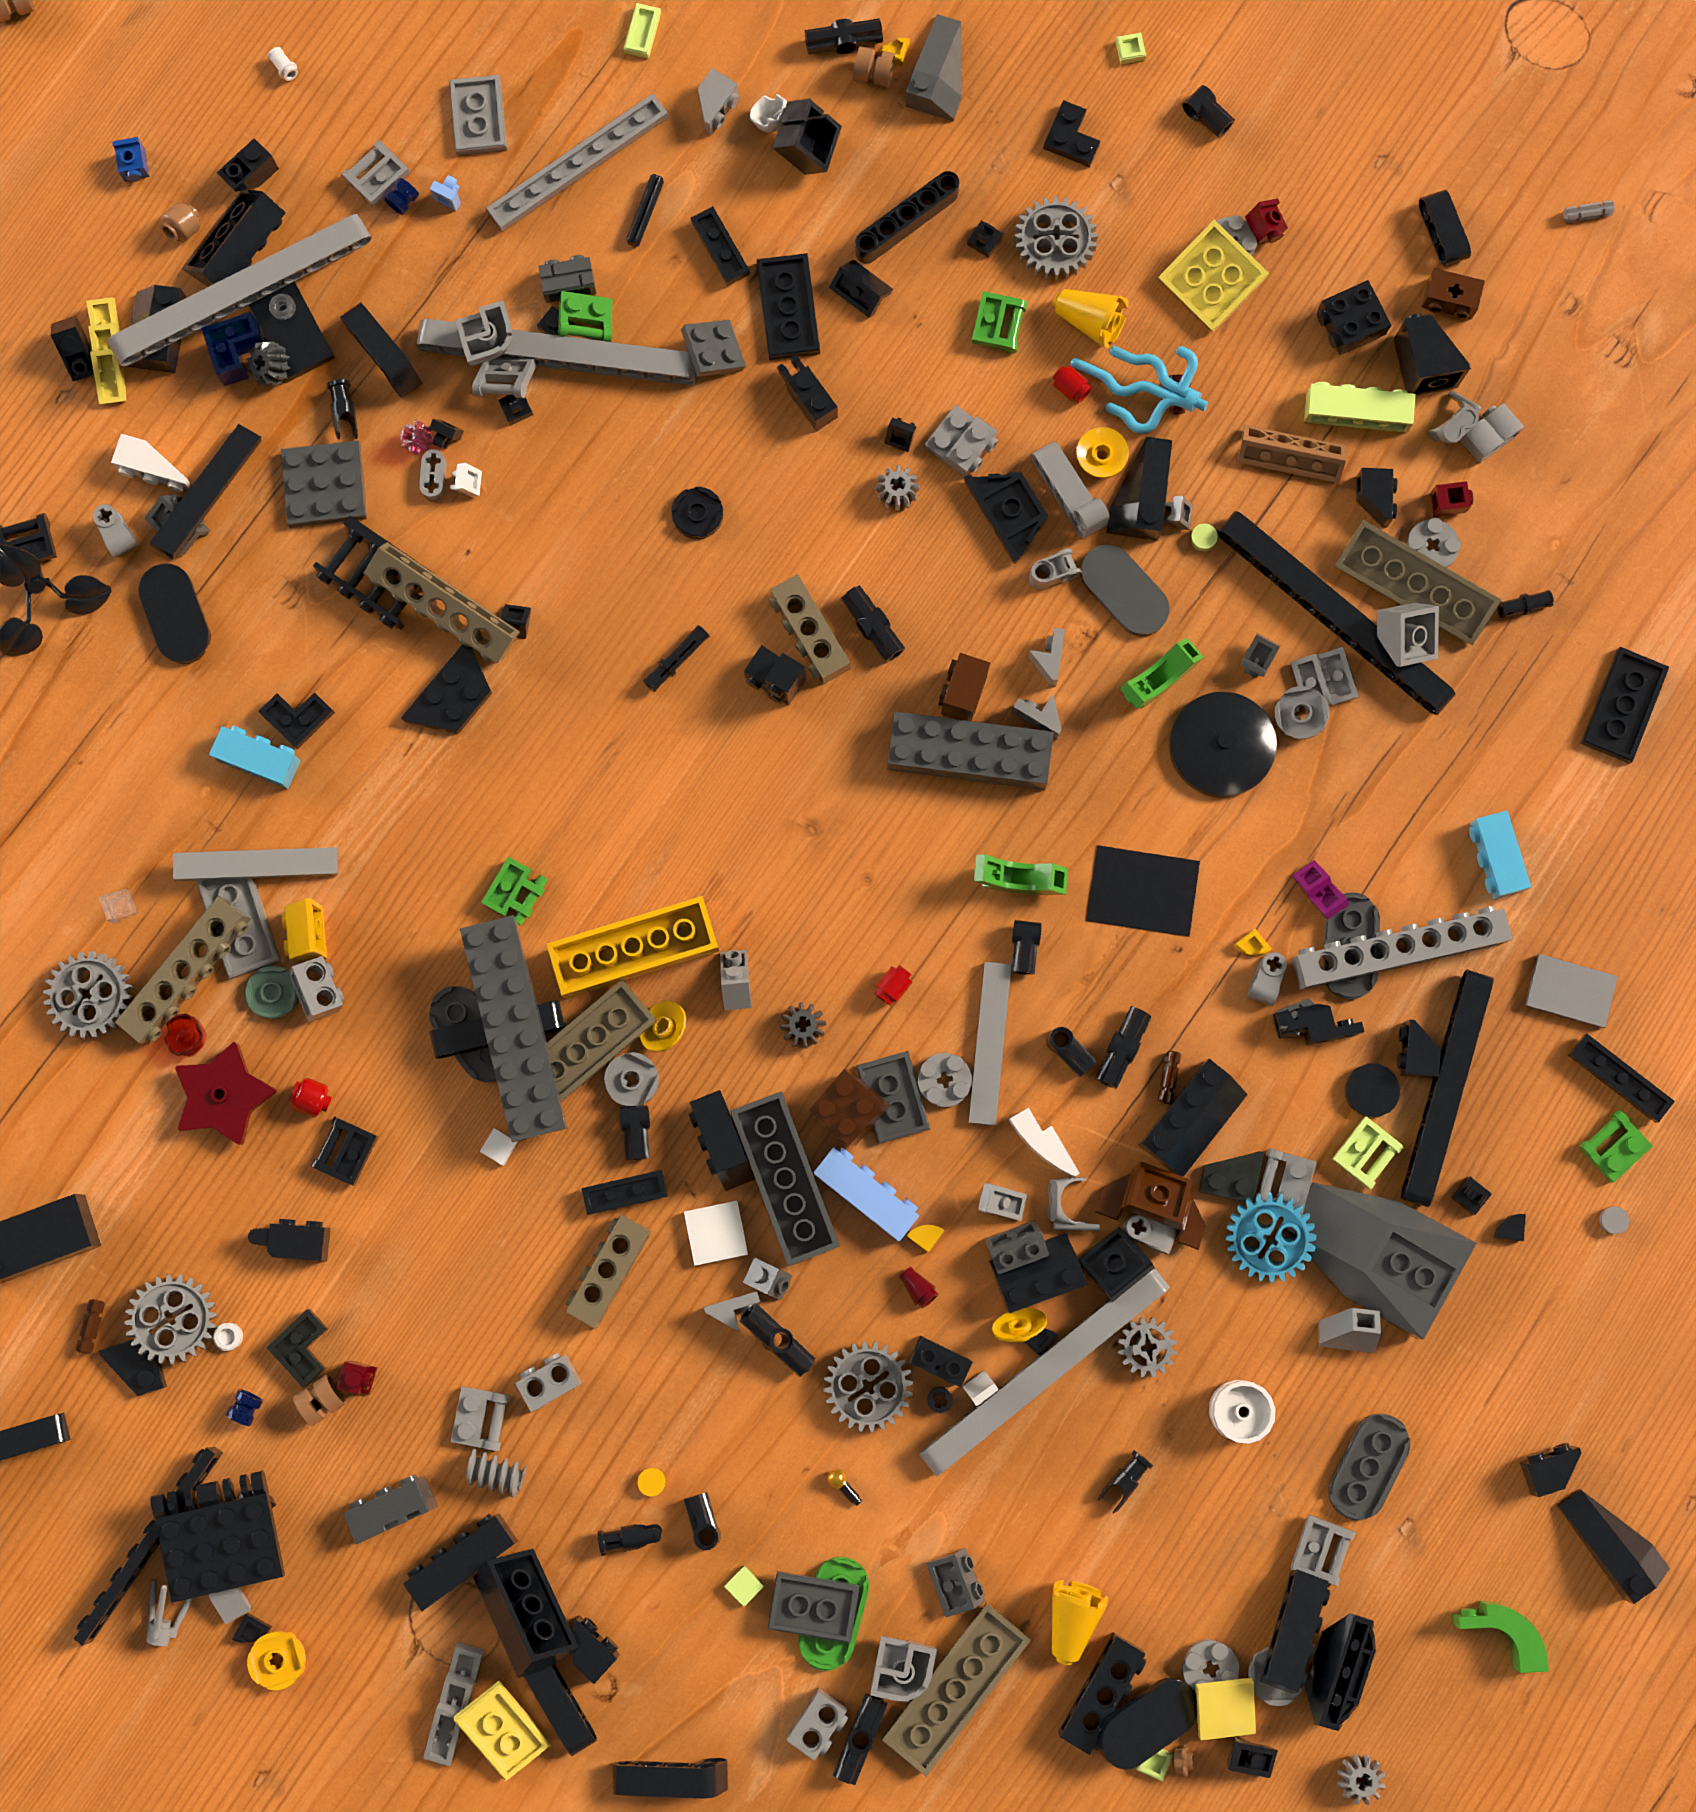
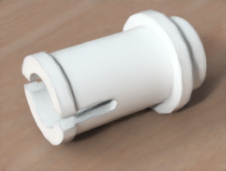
(286, 68)

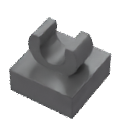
(1181, 513)

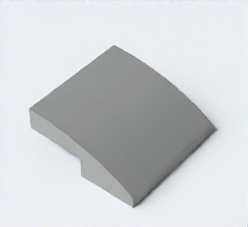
(1327, 674)

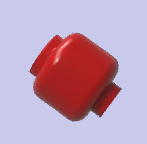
(310, 1097)

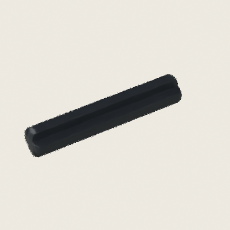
(644, 210)

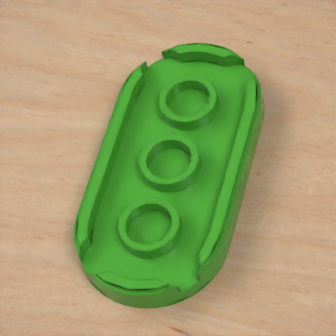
(826, 1653)

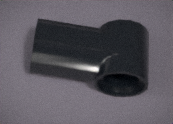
(1203, 107)
(1025, 940)
(1072, 1053)
(635, 1125)
(701, 1518)

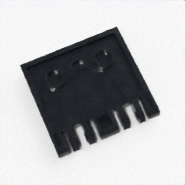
(220, 1541)

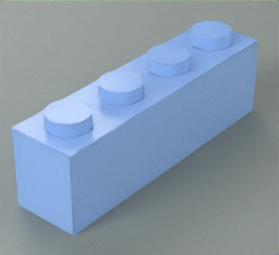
(866, 1194)

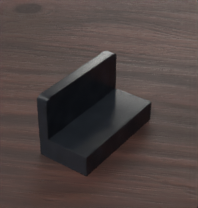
(860, 287)

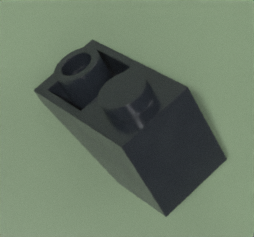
(249, 167)
(72, 347)
(1375, 494)
(1419, 1052)
(1550, 1471)
(594, 1651)

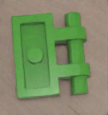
(508, 885)

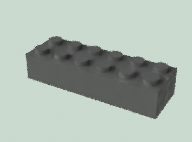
(970, 750)
(785, 1178)

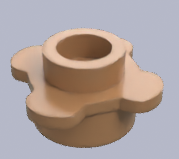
(1183, 1760)

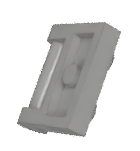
(380, 178)
(504, 371)
(1295, 1180)
(471, 1418)
(1314, 1547)

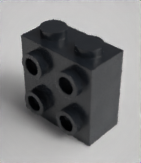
(1353, 317)

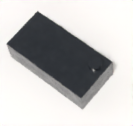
(46, 1236)

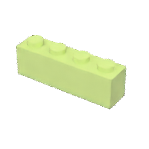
(1359, 407)

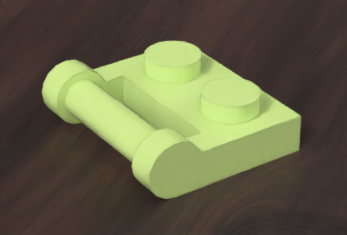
(1361, 1146)

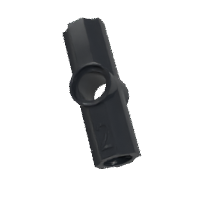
(843, 36)
(873, 623)
(1123, 1047)
(765, 1329)
(854, 1755)

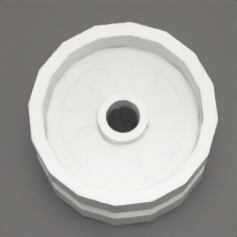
(1225, 1407)

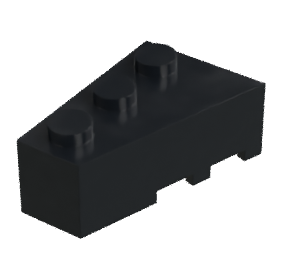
(721, 1140)

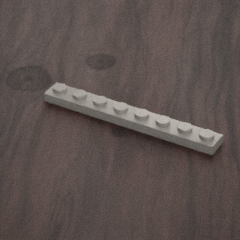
(577, 162)

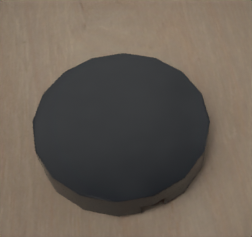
(697, 513)
(1372, 1090)

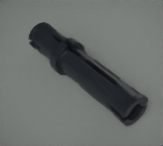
(668, 666)

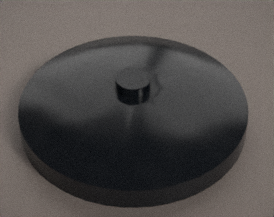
(1222, 744)

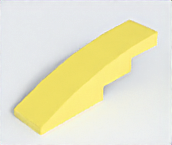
(107, 370)

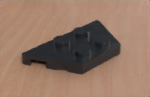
(1009, 509)
(452, 695)

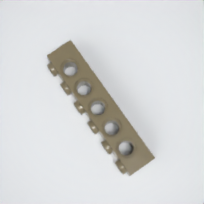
(456, 603)
(135, 1018)

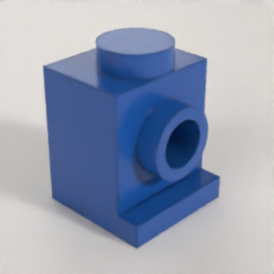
(131, 159)

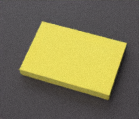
(502, 1731)

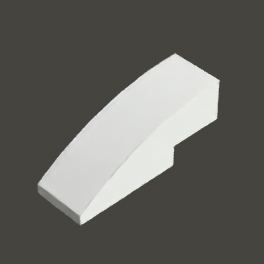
(1043, 1143)

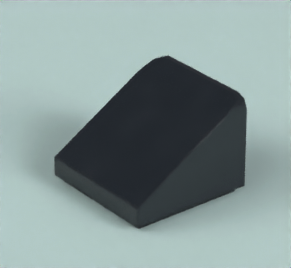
(518, 618)

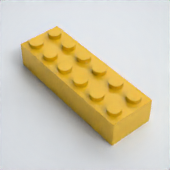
(632, 947)

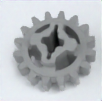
(1135, 1349)

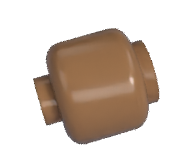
(180, 222)

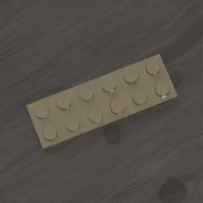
(1415, 578)
(597, 1037)
(956, 1689)

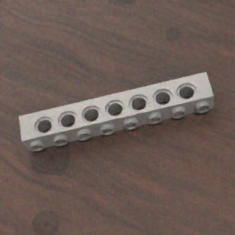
(1494, 932)

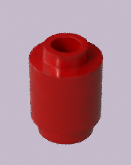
(1071, 384)
(893, 985)

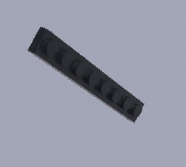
(141, 1553)

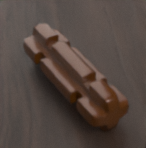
(1169, 1077)
(90, 1326)

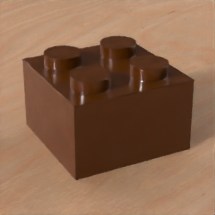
(967, 680)
(849, 1107)

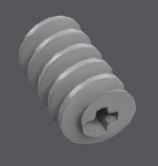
(495, 1474)

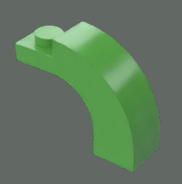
(1162, 675)
(1020, 877)
(1525, 1641)

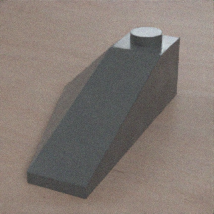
(938, 72)

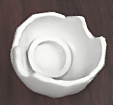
(768, 113)

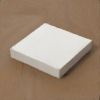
(716, 1233)

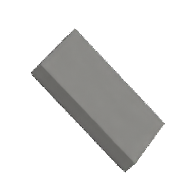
(478, 115)
(1571, 991)

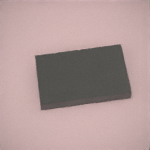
(897, 1084)
(813, 1606)

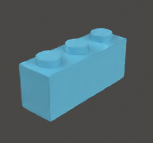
(255, 756)
(1499, 855)

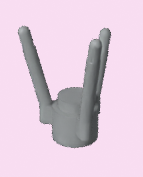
(159, 1628)

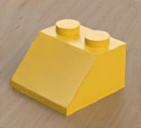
(304, 930)

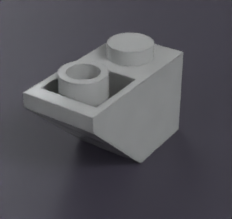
(716, 97)
(735, 979)
(1351, 1330)

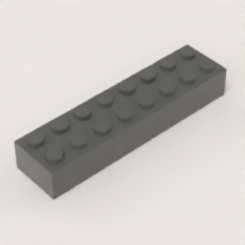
(513, 1028)

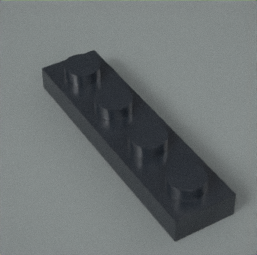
(1621, 1078)

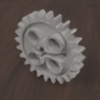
(1057, 259)
(69, 980)
(184, 1340)
(853, 1365)

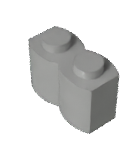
(1492, 432)

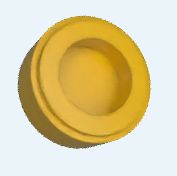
(651, 1481)

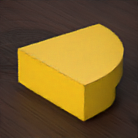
(898, 47)
(1252, 944)
(925, 1236)

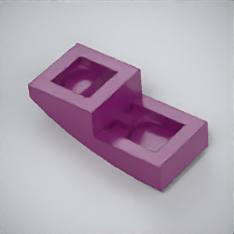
(1320, 890)

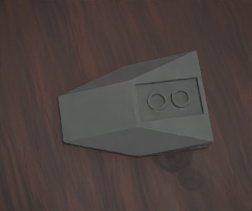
(1385, 1255)

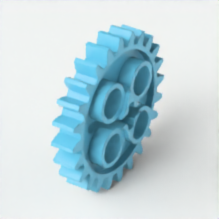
(1293, 1249)

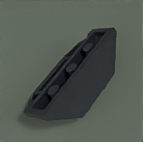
(1340, 1670)

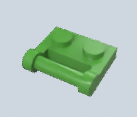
(587, 310)
(990, 321)
(1621, 1153)

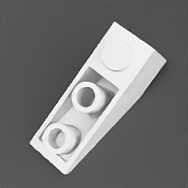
(140, 459)

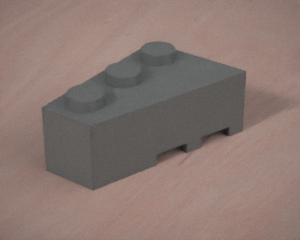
(389, 1508)

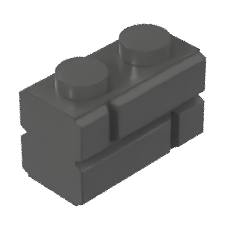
(568, 276)

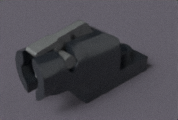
(1314, 1022)

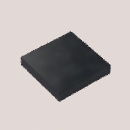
(1116, 1264)

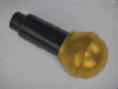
(838, 1480)

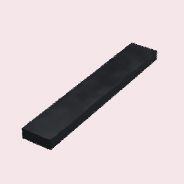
(205, 491)

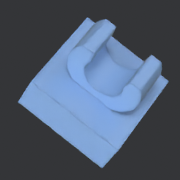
(446, 193)

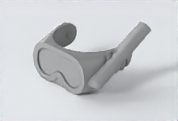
(1459, 423)
(1055, 1211)

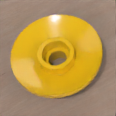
(1105, 441)
(667, 1029)
(1019, 1325)

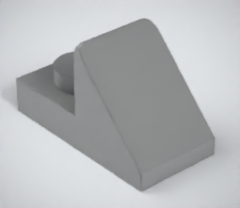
(1049, 663)
(1045, 720)
(1002, 1202)
(726, 1312)

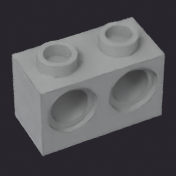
(308, 990)
(550, 1386)
(812, 1721)

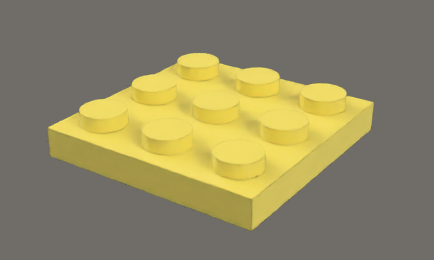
(1214, 275)

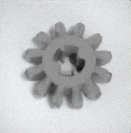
(893, 479)
(1365, 1788)

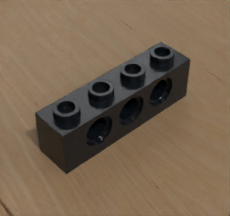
(1116, 1651)

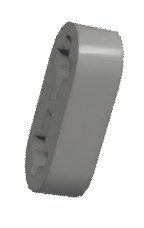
(439, 475)

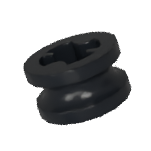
(931, 1402)

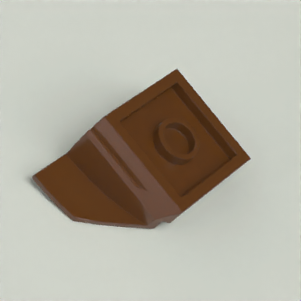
(1156, 1196)

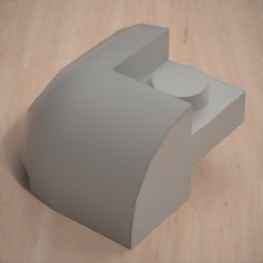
(485, 333)
(902, 1669)

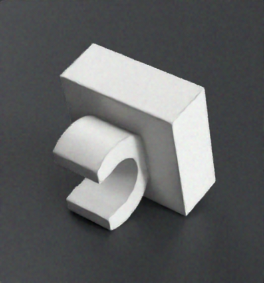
(467, 480)

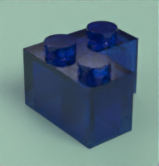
(228, 343)

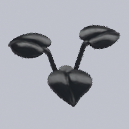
(18, 566)

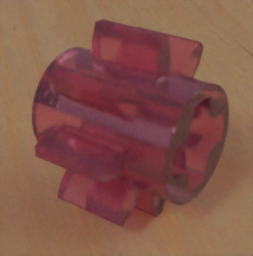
(416, 437)

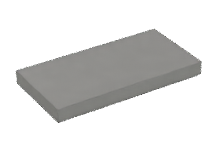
(256, 946)

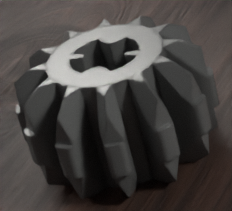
(268, 363)
(810, 1030)

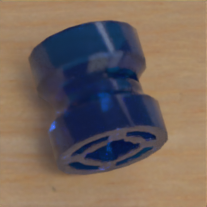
(401, 196)
(244, 1407)

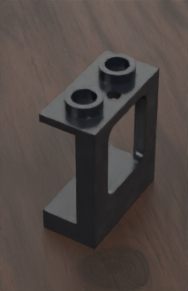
(930, 1354)

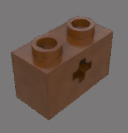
(1465, 292)

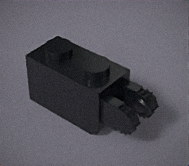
(809, 394)
(294, 1241)

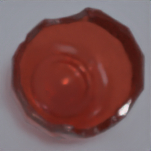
(185, 1035)

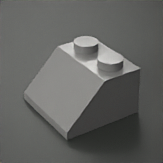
(1409, 632)

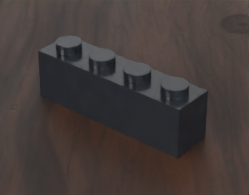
(460, 1562)
(1294, 1632)

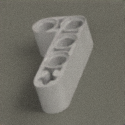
(1082, 510)

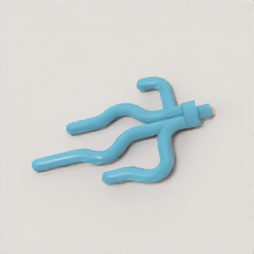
(1177, 394)

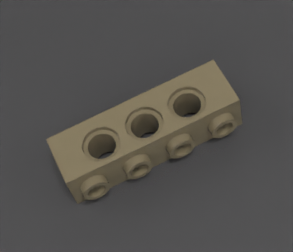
(794, 592)
(593, 1312)

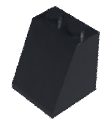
(1428, 356)

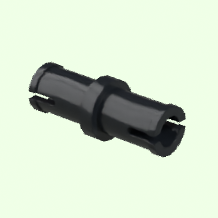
(1525, 604)

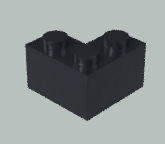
(777, 675)

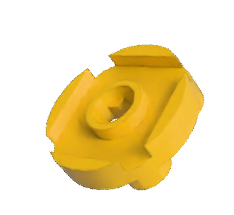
(283, 1644)

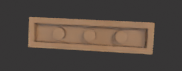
(1292, 454)

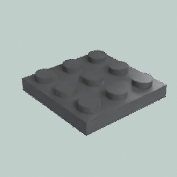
(323, 483)

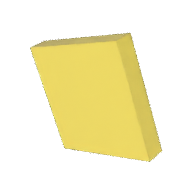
(1225, 1708)

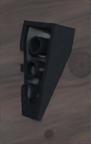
(1142, 496)

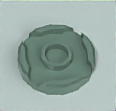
(271, 993)

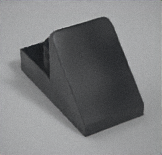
(1251, 1758)

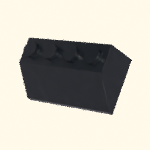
(235, 237)
(1193, 1118)
(525, 1612)

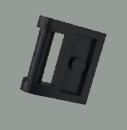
(38, 544)
(352, 1154)

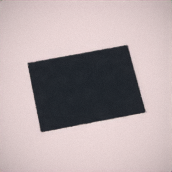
(1143, 890)

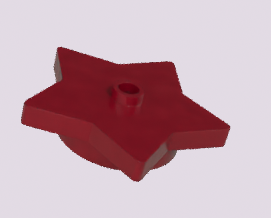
(241, 1094)

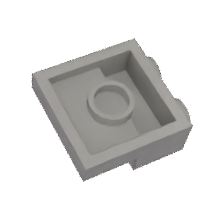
(962, 441)

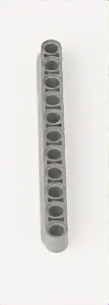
(238, 290)
(572, 353)
(1041, 1373)

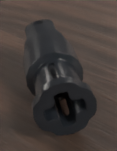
(342, 407)
(1128, 1477)
(628, 1538)

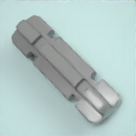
(1588, 211)

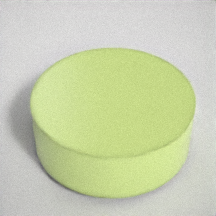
(1203, 537)

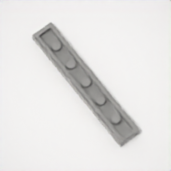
(255, 864)
(989, 1043)

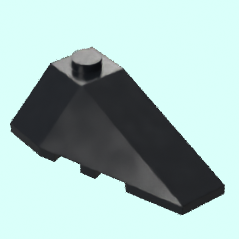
(1621, 1552)

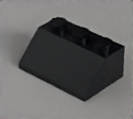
(146, 304)
(1042, 1278)

